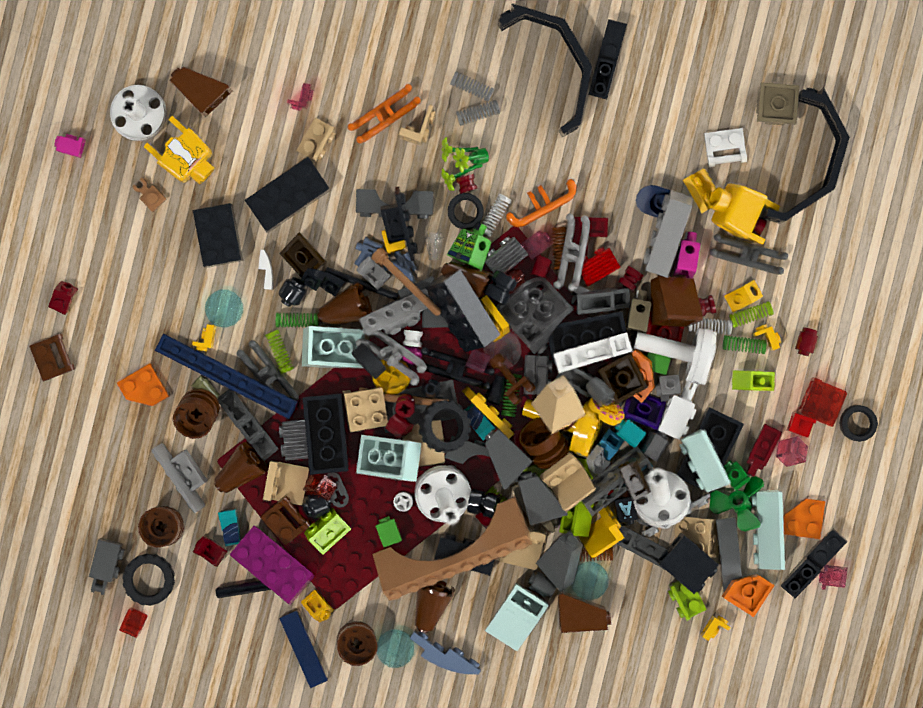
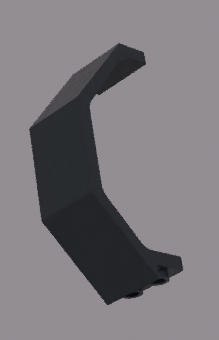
(521, 13)
(822, 101)

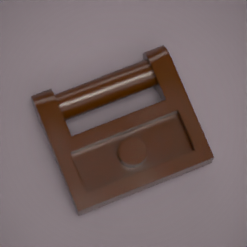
(46, 360)
(280, 524)

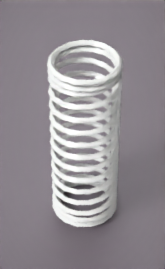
(488, 232)
(729, 327)

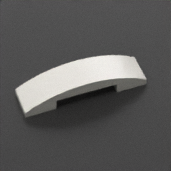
(592, 352)

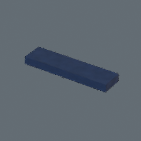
(303, 649)

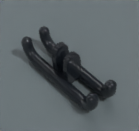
(455, 368)

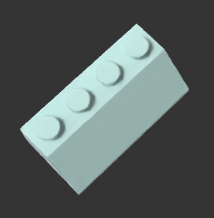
(770, 535)

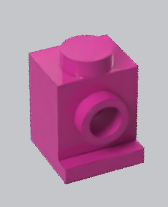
(70, 145)

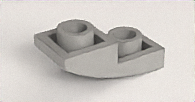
(596, 461)

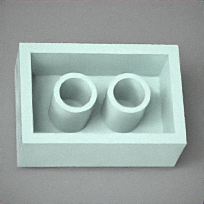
(388, 458)

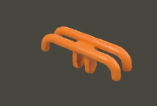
(384, 114)
(541, 211)

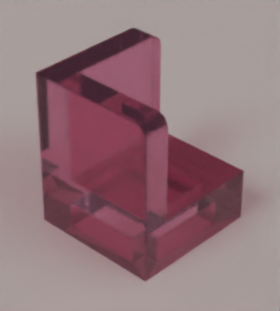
(478, 361)
(792, 451)

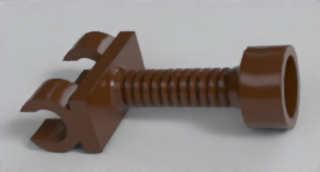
(498, 362)

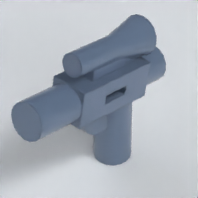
(367, 249)
(404, 264)

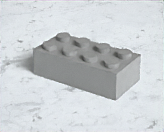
(669, 233)

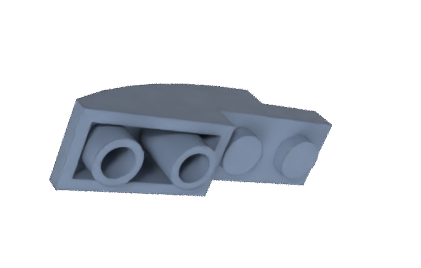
(451, 660)

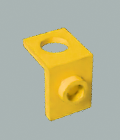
(743, 296)

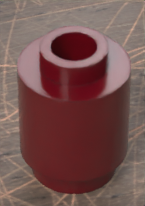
(806, 341)

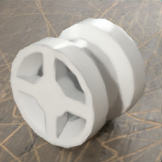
(412, 338)
(403, 503)

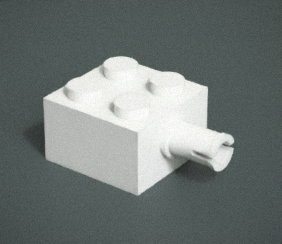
(678, 412)

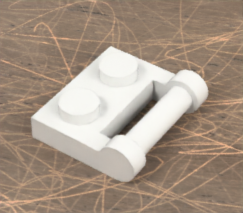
(725, 141)

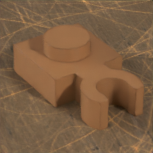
(151, 196)

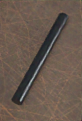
(366, 285)

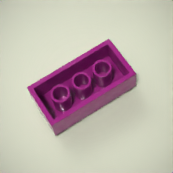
(272, 565)

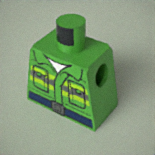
(471, 247)

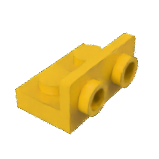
(700, 188)
(498, 320)

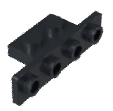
(396, 223)

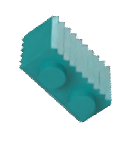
(629, 432)

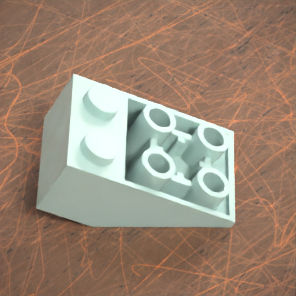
(517, 616)

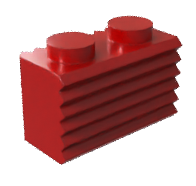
(599, 266)

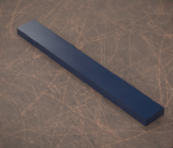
(226, 376)

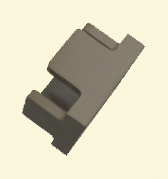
(777, 103)

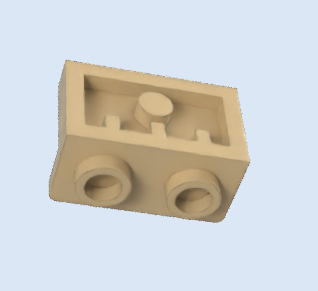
(316, 139)

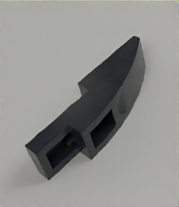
(607, 59)
(813, 562)

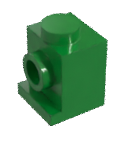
(742, 478)

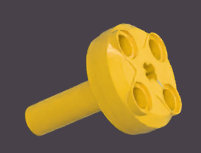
(585, 430)

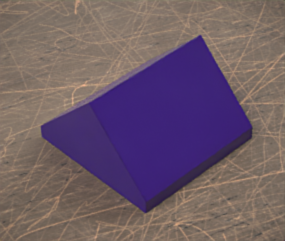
(646, 413)

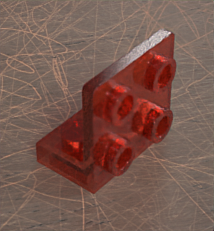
(822, 402)

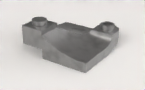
(534, 312)

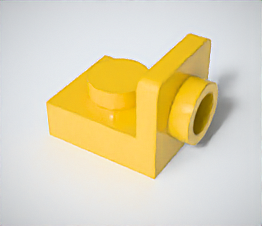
(208, 335)
(317, 606)
(711, 629)

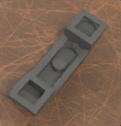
(641, 545)

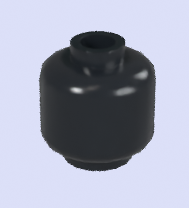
(292, 292)
(316, 506)

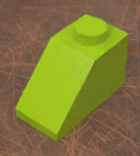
(753, 380)

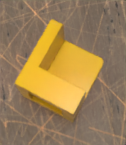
(393, 246)

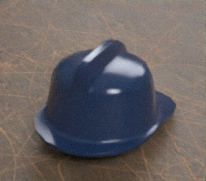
(650, 199)

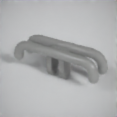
(573, 253)
(393, 354)

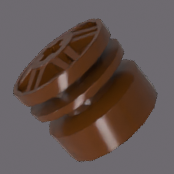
(196, 413)
(541, 445)
(150, 526)
(354, 654)

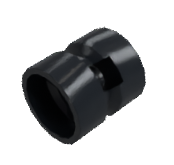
(500, 287)
(483, 503)

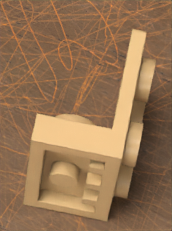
(410, 134)
(365, 409)
(286, 480)
(568, 481)
(700, 532)
(528, 556)

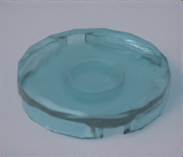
(224, 308)
(590, 581)
(395, 648)

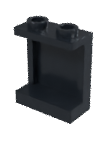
(688, 563)

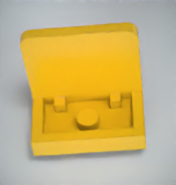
(602, 533)

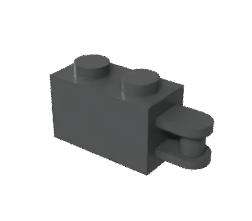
(105, 564)

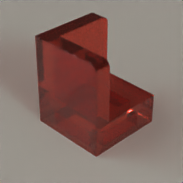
(133, 622)

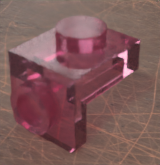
(305, 96)
(537, 243)
(833, 576)

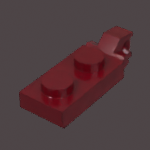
(762, 449)

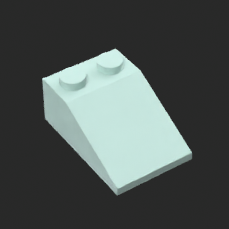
(330, 347)

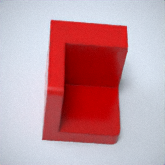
(800, 424)

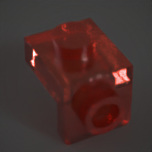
(320, 485)

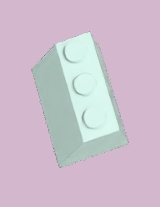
(704, 461)

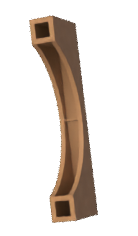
(504, 535)

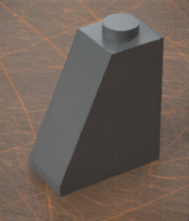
(506, 457)
(538, 499)
(561, 561)

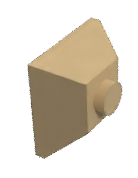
(558, 405)
(427, 455)

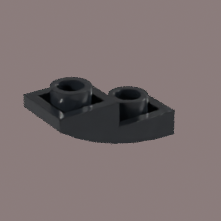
(314, 278)

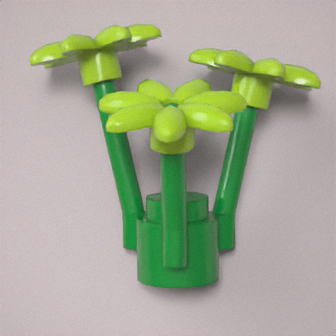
(477, 157)

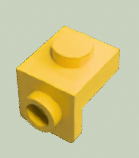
(772, 338)

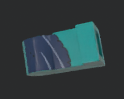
(479, 421)
(230, 527)

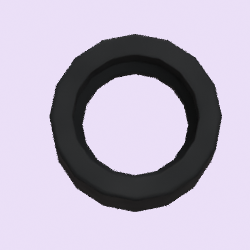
(470, 197)
(368, 361)
(872, 419)

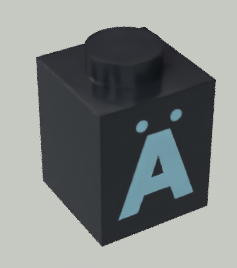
(625, 510)

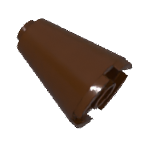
(476, 278)
(346, 307)
(240, 469)
(431, 604)

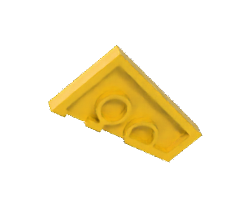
(490, 412)

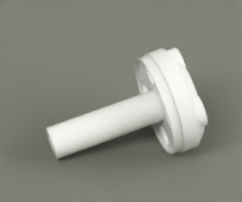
(138, 112)
(698, 355)
(442, 493)
(663, 500)

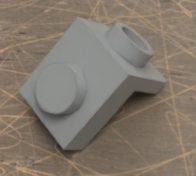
(373, 272)
(668, 386)

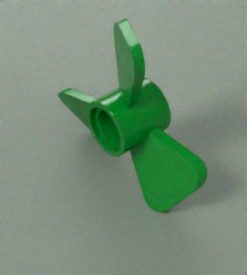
(745, 518)

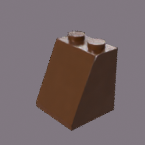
(200, 90)
(674, 301)
(580, 614)

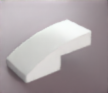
(265, 264)

